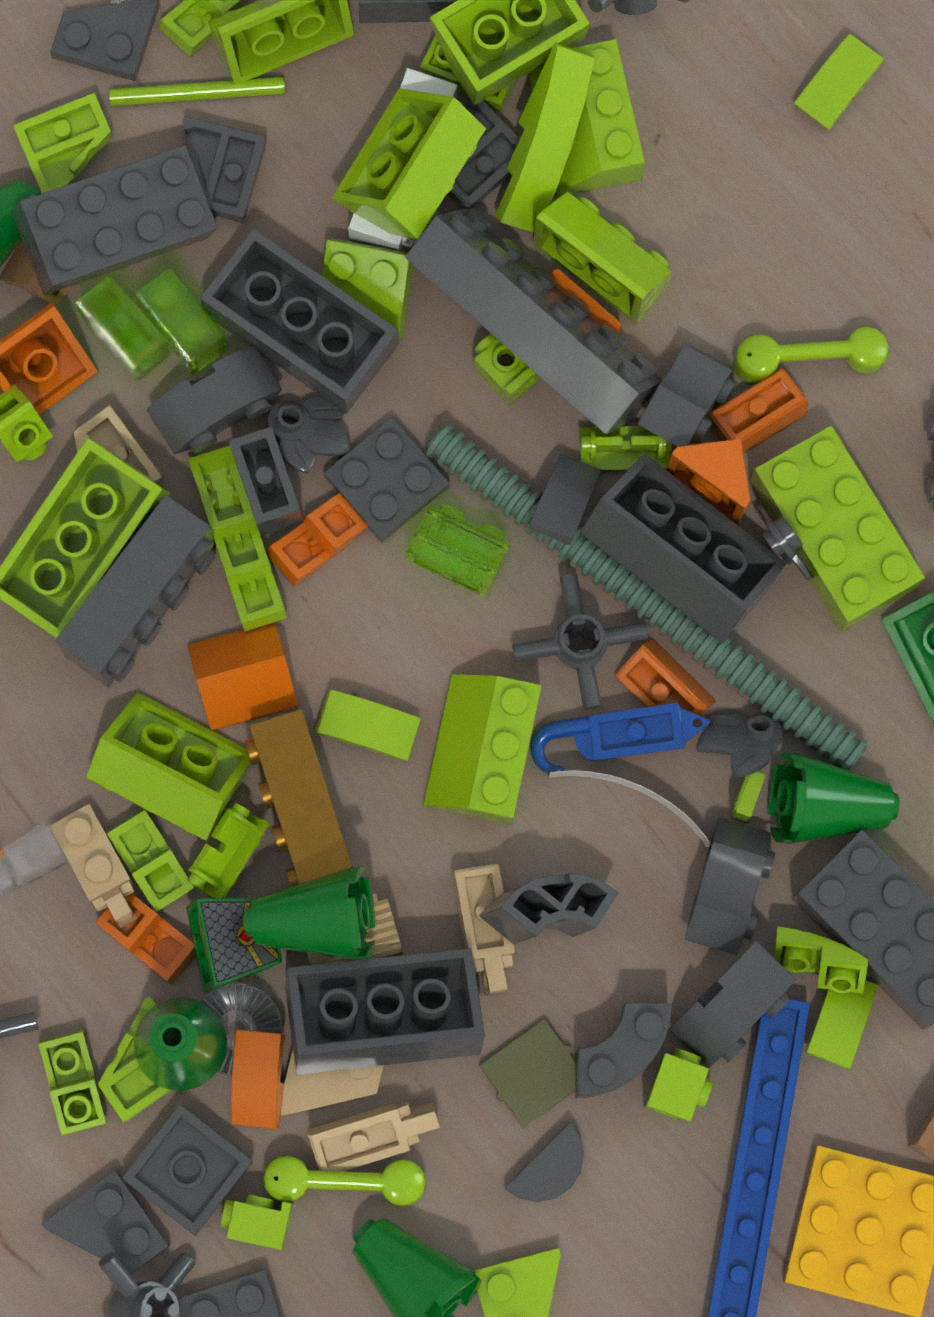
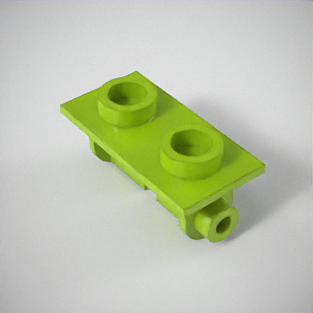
(622, 447)
(219, 869)

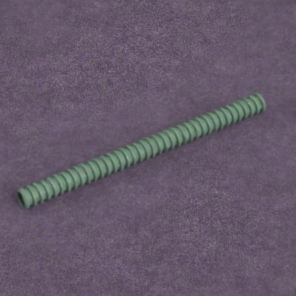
(722, 657)

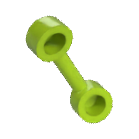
(864, 352)
(400, 1181)

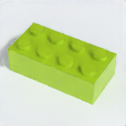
(843, 528)
(76, 536)

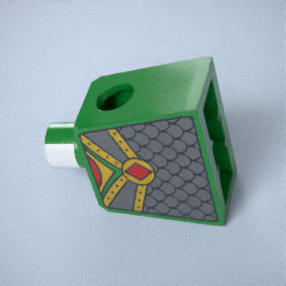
(222, 945)

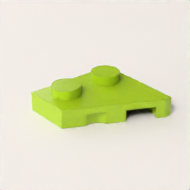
(63, 141)
(372, 276)
(123, 1079)
(519, 1286)

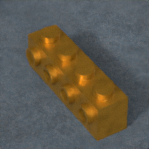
(299, 796)

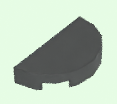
(552, 1169)

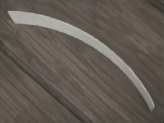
(673, 808)

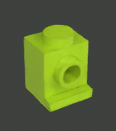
(507, 381)
(21, 427)
(257, 1221)

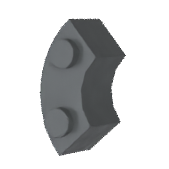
(687, 397)
(202, 408)
(729, 886)
(558, 902)
(733, 1005)
(625, 1052)

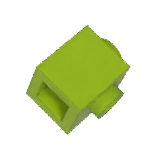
(679, 1086)

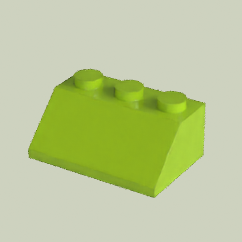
(277, 33)
(504, 39)
(607, 137)
(410, 162)
(601, 255)
(482, 746)
(170, 765)

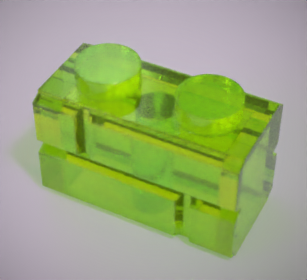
(181, 321)
(123, 328)
(458, 549)

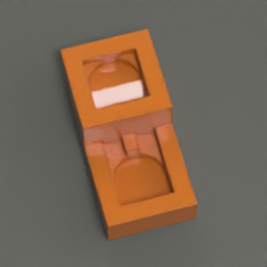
(317, 539)
(151, 940)
(256, 1079)

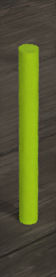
(196, 91)

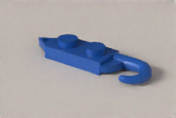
(620, 733)

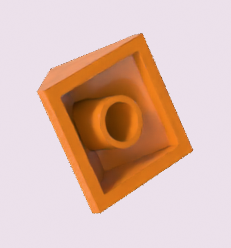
(43, 360)
(715, 474)
(242, 676)

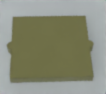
(532, 1073)

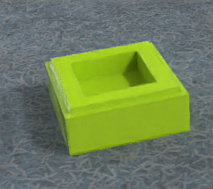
(747, 796)

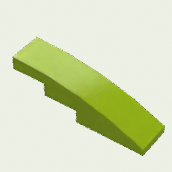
(548, 136)
(237, 538)

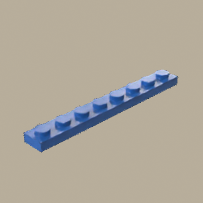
(758, 1162)

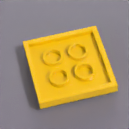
(864, 1232)

